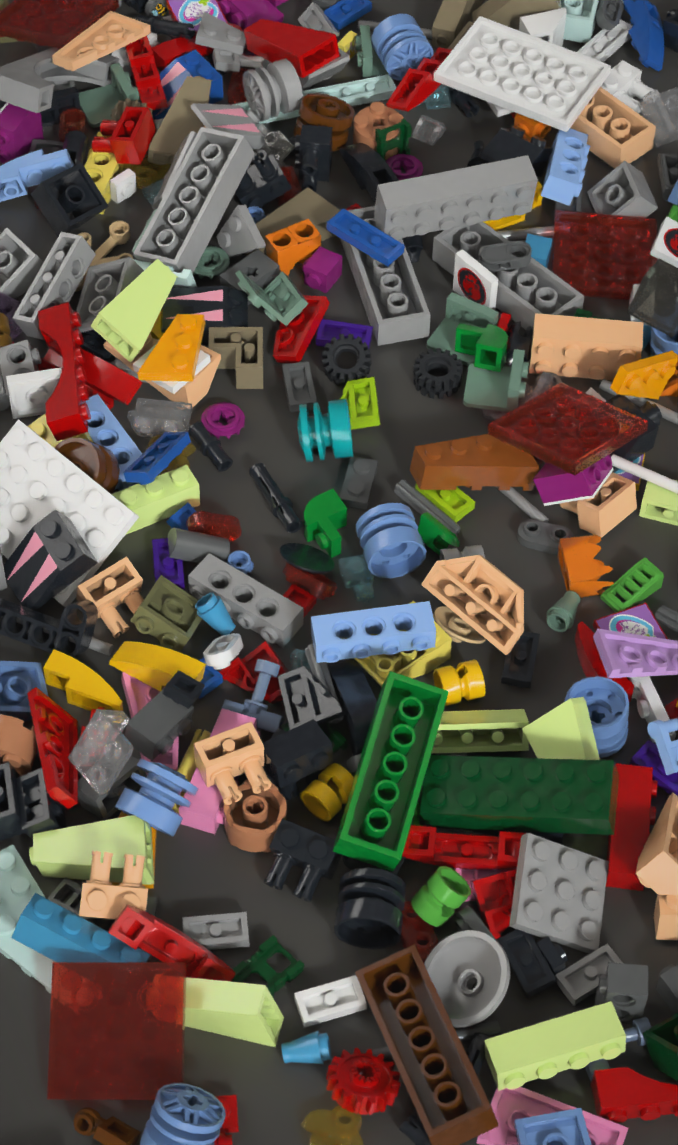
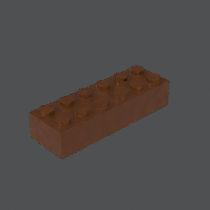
(426, 1049)

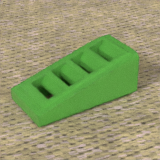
(643, 572)

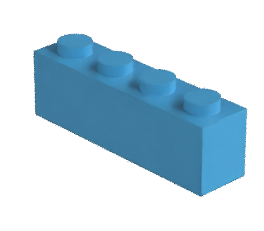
(69, 937)

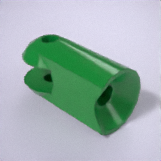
(435, 534)

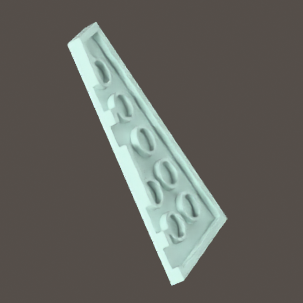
(16, 891)

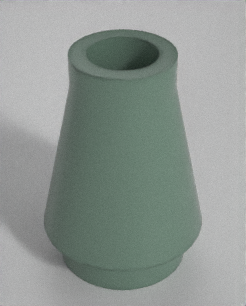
(563, 612)

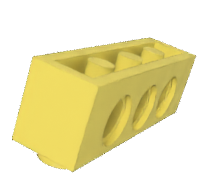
(101, 169)

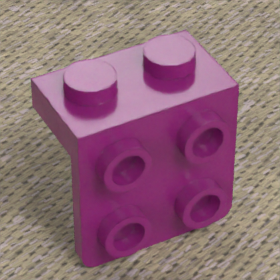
(249, 11)

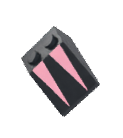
(218, 304)
(47, 561)

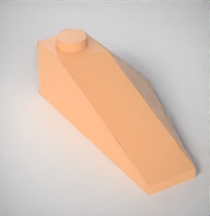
(192, 391)
(659, 858)

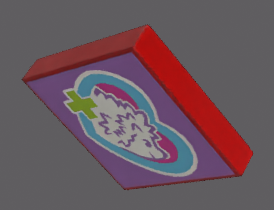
(192, 11)
(633, 620)

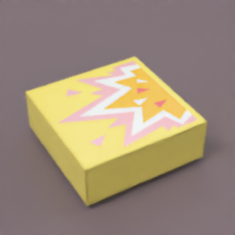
(347, 44)

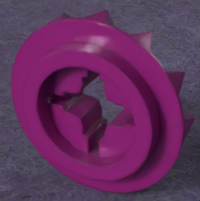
(412, 166)
(230, 413)

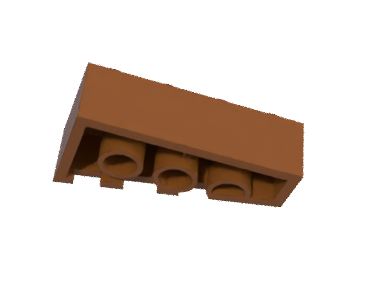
(472, 464)

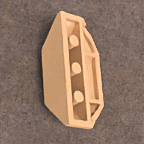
(480, 597)

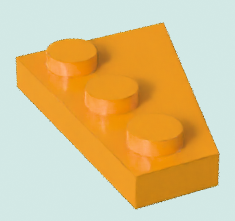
(176, 352)
(646, 376)

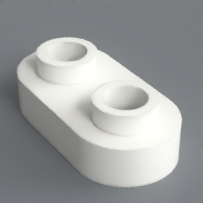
(223, 650)

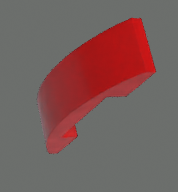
(462, 849)
(168, 944)

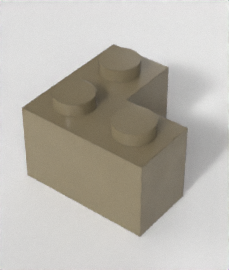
(240, 350)

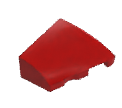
(242, 672)
(495, 900)

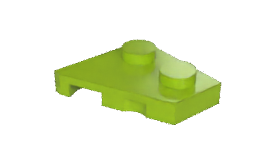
(362, 402)

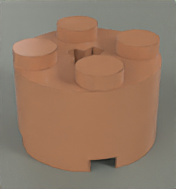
(372, 118)
(17, 744)
(254, 818)

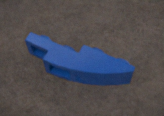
(646, 32)

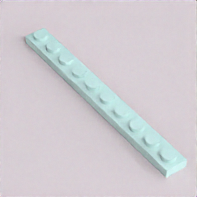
(352, 92)

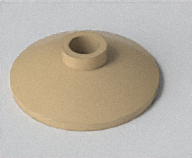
(456, 626)

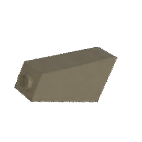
(509, 11)
(451, 20)
(179, 120)
(299, 208)

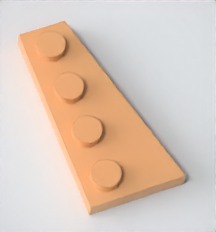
(100, 39)

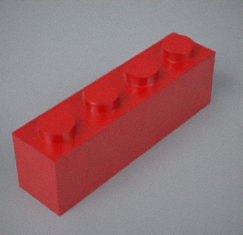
(632, 825)

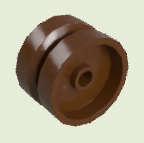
(329, 112)
(93, 460)

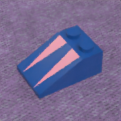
(175, 73)

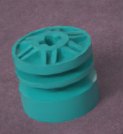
(325, 430)

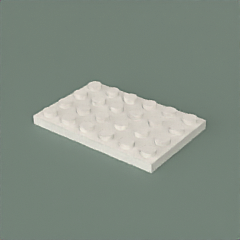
(522, 73)
(41, 479)

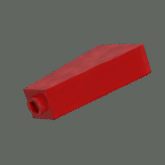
(302, 46)

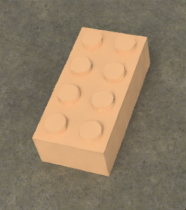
(614, 129)
(583, 346)

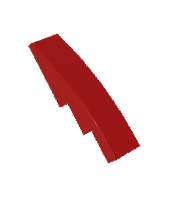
(146, 73)
(418, 83)
(103, 376)

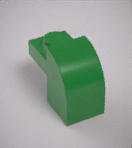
(486, 344)
(322, 519)

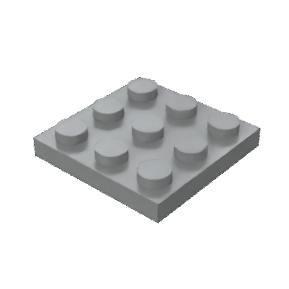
(559, 893)

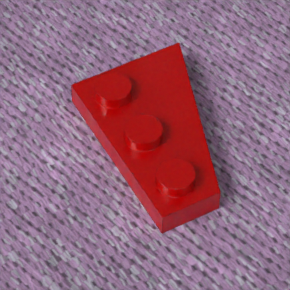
(294, 339)

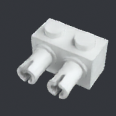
(625, 83)

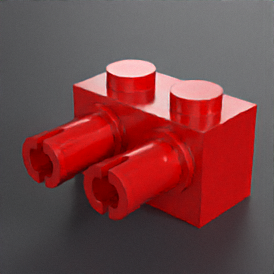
(129, 135)

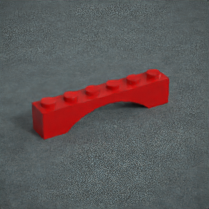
(67, 405)
(627, 1094)

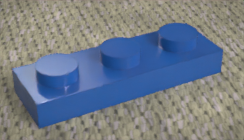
(365, 237)
(157, 457)

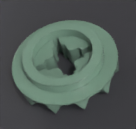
(219, 265)

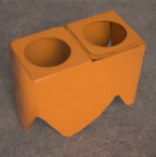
(286, 244)
(580, 568)

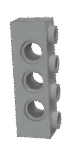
(54, 281)
(263, 608)

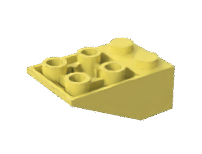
(409, 663)

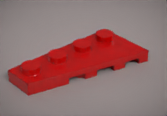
(56, 737)

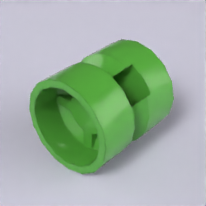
(443, 894)

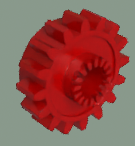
(362, 1082)

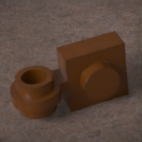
(106, 1131)

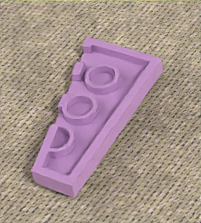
(636, 654)

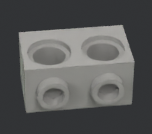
(15, 352)

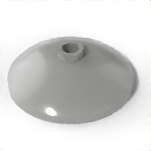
(460, 963)

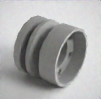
(273, 89)

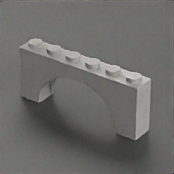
(27, 80)

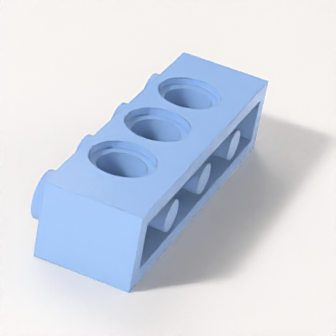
(566, 166)
(108, 432)
(384, 621)

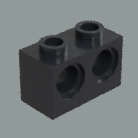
(36, 807)

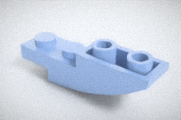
(30, 171)

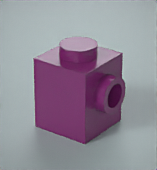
(322, 269)

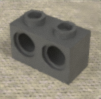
(626, 988)

